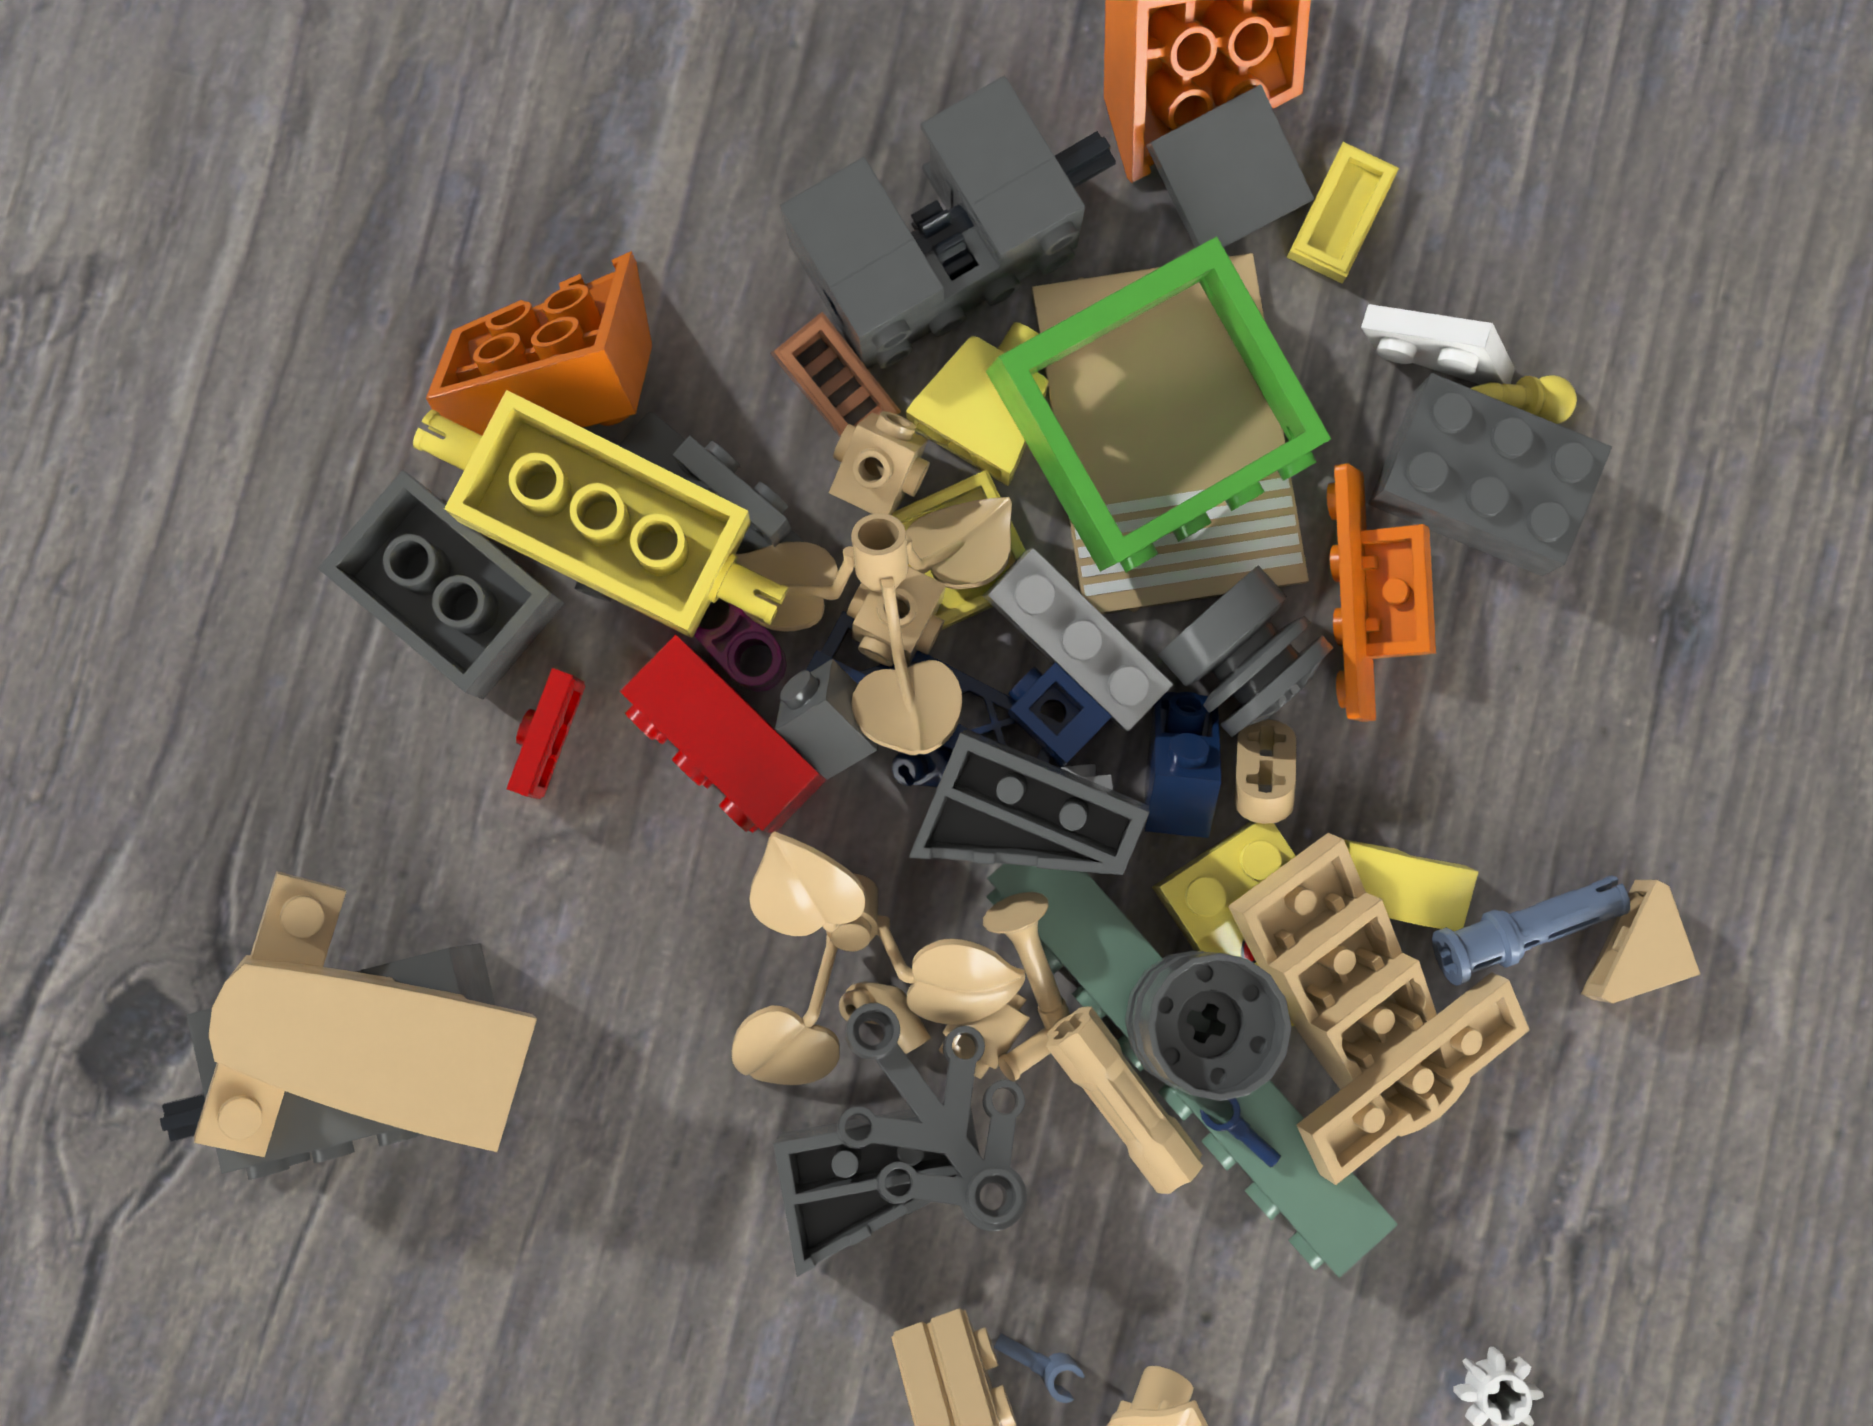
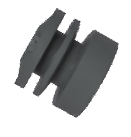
(1246, 652)
(1245, 1031)

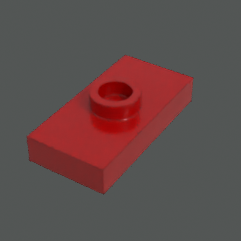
(544, 734)

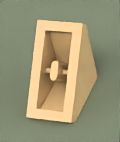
(1643, 948)

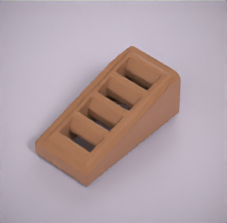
(838, 348)

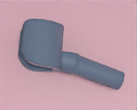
(1042, 1365)

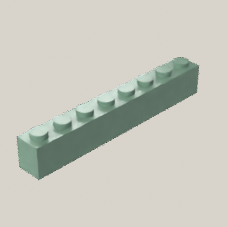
(1107, 959)

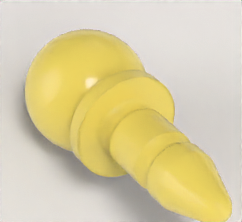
(1545, 397)

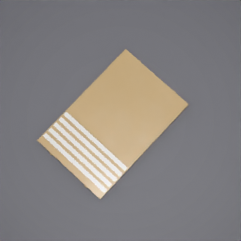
(1157, 421)

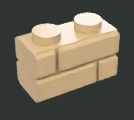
(948, 1374)

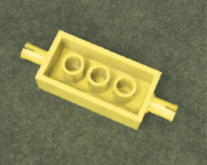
(599, 514)

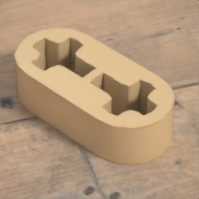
(1266, 770)

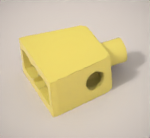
(966, 412)

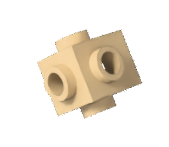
(879, 463)
(917, 604)

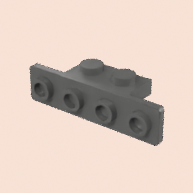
(714, 471)

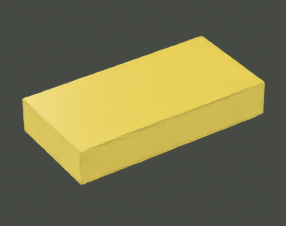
(1342, 212)

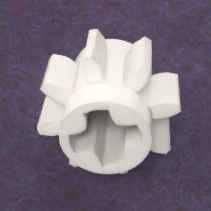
(1484, 1379)

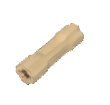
(1097, 1064)

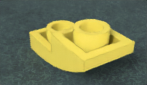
(1415, 887)

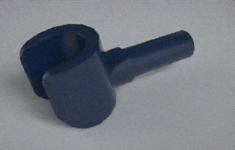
(1242, 1131)

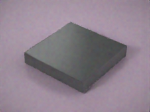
(1230, 170)

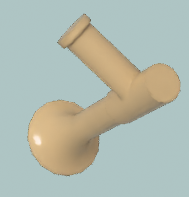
(1018, 920)

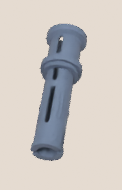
(1505, 937)

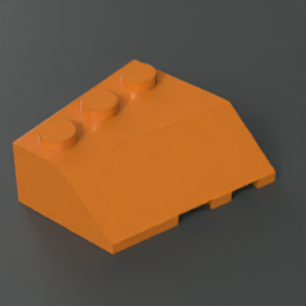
(1189, 57)
(571, 355)

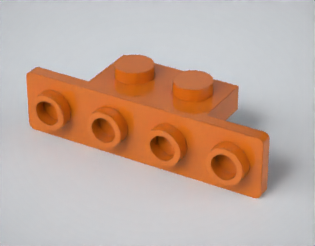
(1382, 592)

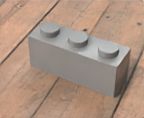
(1077, 638)

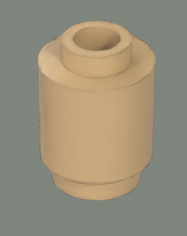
(998, 1032)

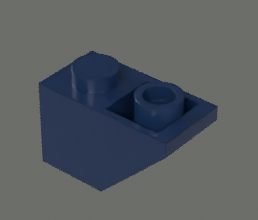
(1182, 766)

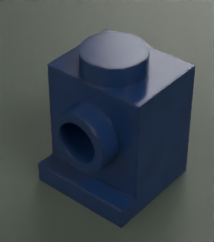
(1081, 712)

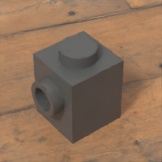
(820, 720)

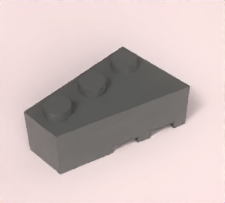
(1026, 813)
(834, 1190)

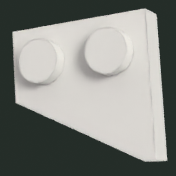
(1440, 343)

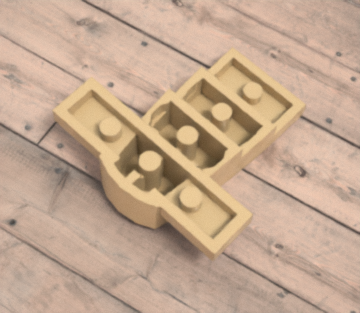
(1366, 1007)
(351, 1039)

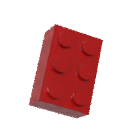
(720, 738)

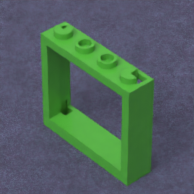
(1058, 460)

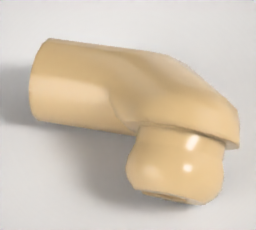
(911, 1028)

